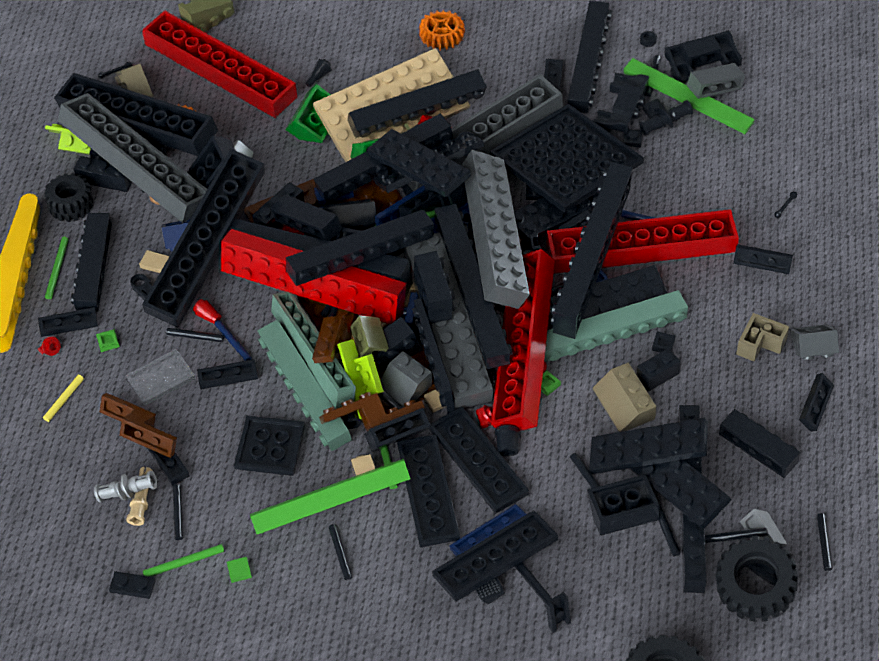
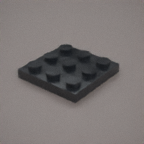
(269, 445)

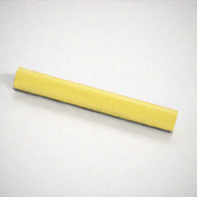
(63, 398)

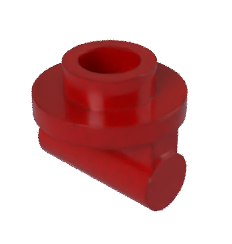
(50, 346)
(484, 416)

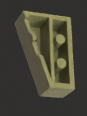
(206, 13)

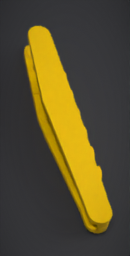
(14, 266)

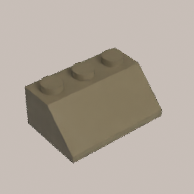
(625, 398)

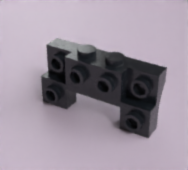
(701, 52)
(627, 105)

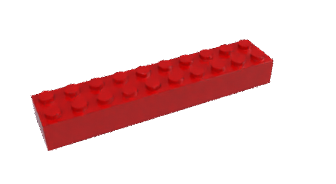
(220, 64)
(653, 239)
(347, 289)
(526, 331)

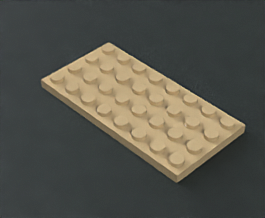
(398, 80)

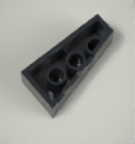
(399, 339)

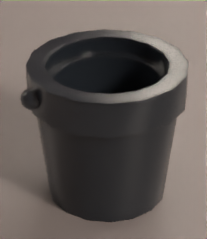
(507, 439)

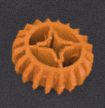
(442, 34)

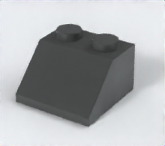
(815, 341)
(406, 379)

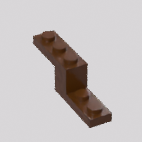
(333, 331)
(370, 410)
(138, 425)

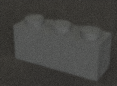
(716, 80)

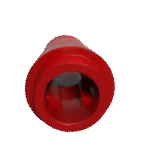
(206, 311)

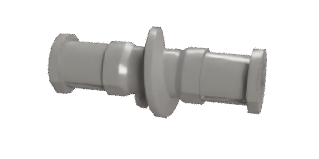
(126, 487)

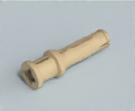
(138, 504)

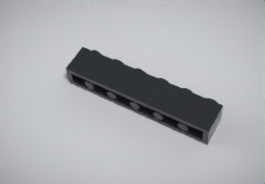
(92, 262)

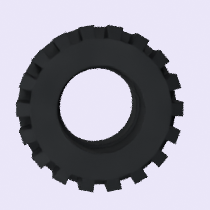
(71, 207)

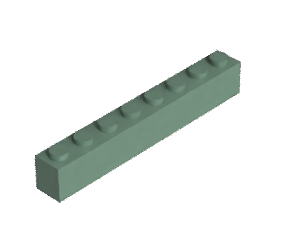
(618, 324)
(304, 337)
(303, 383)

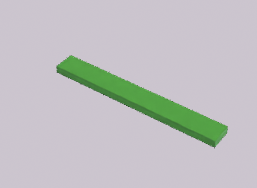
(681, 93)
(329, 496)

